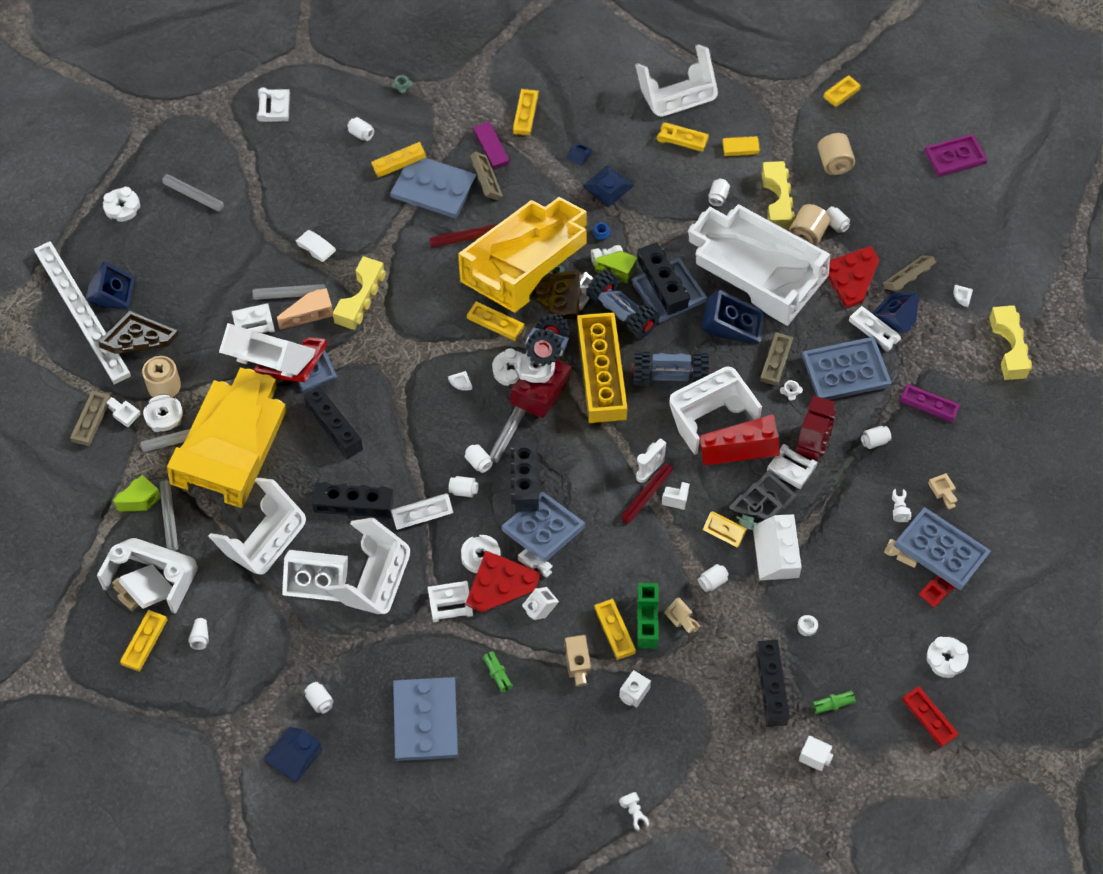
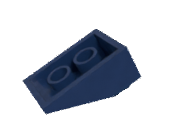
(732, 318)

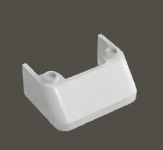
(683, 95)
(265, 350)
(708, 394)
(271, 536)
(177, 567)
(381, 573)

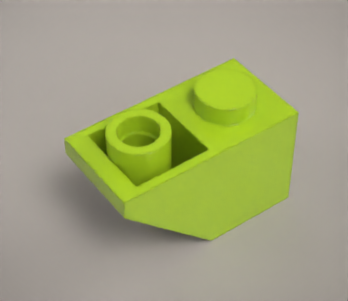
(618, 263)
(138, 496)

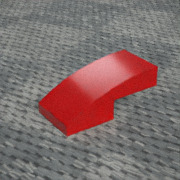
(936, 591)

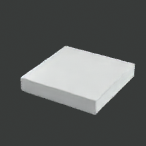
(146, 586)

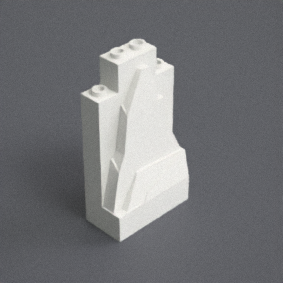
(761, 259)

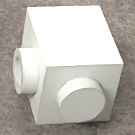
(540, 603)
(634, 689)
(816, 753)

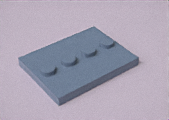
(434, 186)
(846, 369)
(942, 548)
(425, 719)

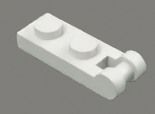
(874, 328)

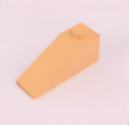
(309, 308)

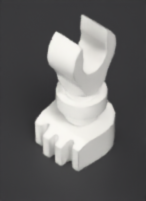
(597, 253)
(900, 512)
(631, 801)

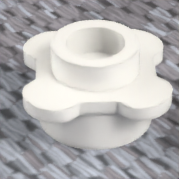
(791, 385)

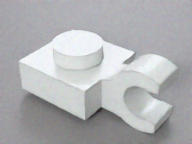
(123, 412)
(533, 562)

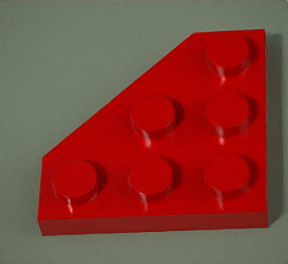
(852, 275)
(315, 343)
(500, 582)

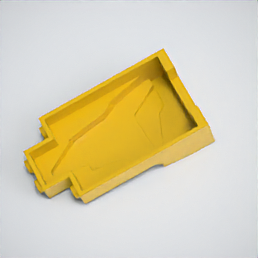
(522, 250)
(229, 437)

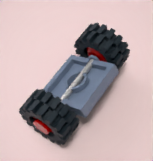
(603, 291)
(547, 340)
(669, 367)

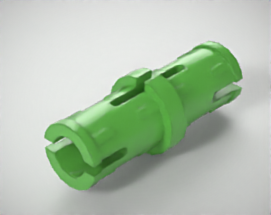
(497, 671)
(833, 702)

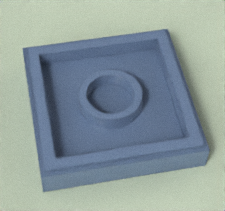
(320, 375)

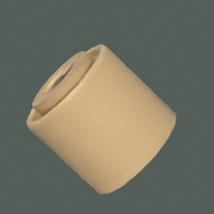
(836, 154)
(810, 223)
(161, 376)

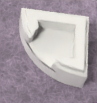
(962, 295)
(460, 381)

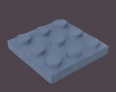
(648, 295)
(544, 530)

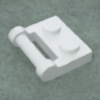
(279, 105)
(253, 317)
(650, 461)
(790, 471)
(449, 595)

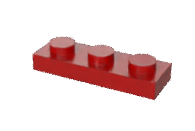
(930, 717)

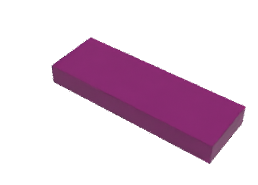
(491, 145)
(929, 403)

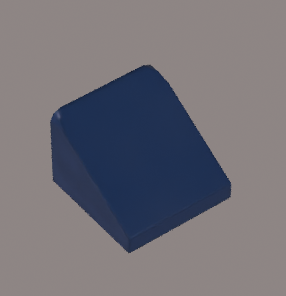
(579, 153)

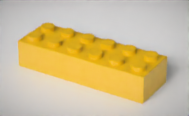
(601, 367)

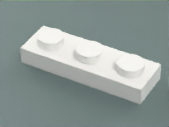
(422, 511)

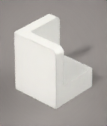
(676, 497)

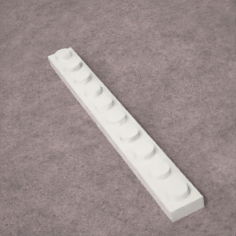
(81, 311)

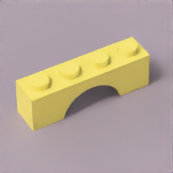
(775, 178)
(350, 310)
(1006, 323)

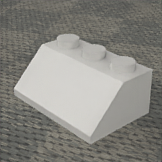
(777, 548)
(310, 572)

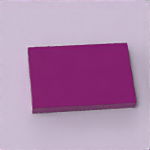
(955, 155)

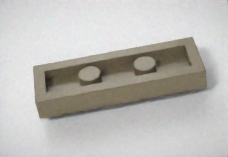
(486, 176)
(909, 273)
(776, 359)
(90, 418)

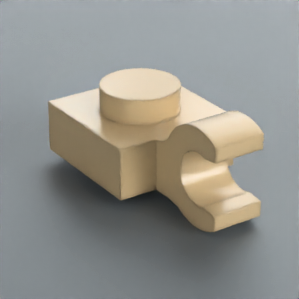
(943, 487)
(891, 551)
(124, 596)
(679, 615)

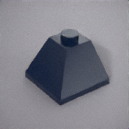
(608, 185)
(110, 287)
(899, 311)
(294, 753)

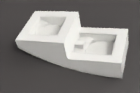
(316, 245)

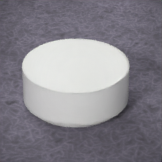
(807, 625)

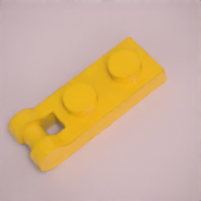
(682, 137)

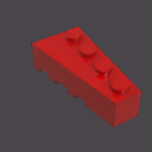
(741, 442)

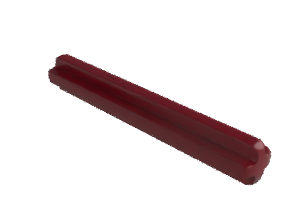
(460, 236)
(646, 493)

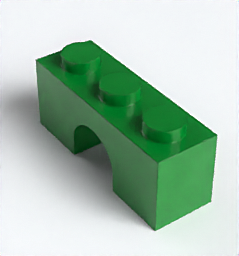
(647, 616)

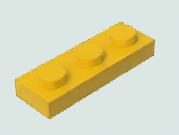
(525, 112)
(398, 159)
(495, 321)
(614, 629)
(143, 640)

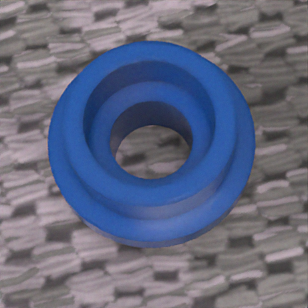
(601, 227)

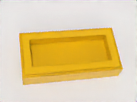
(740, 146)

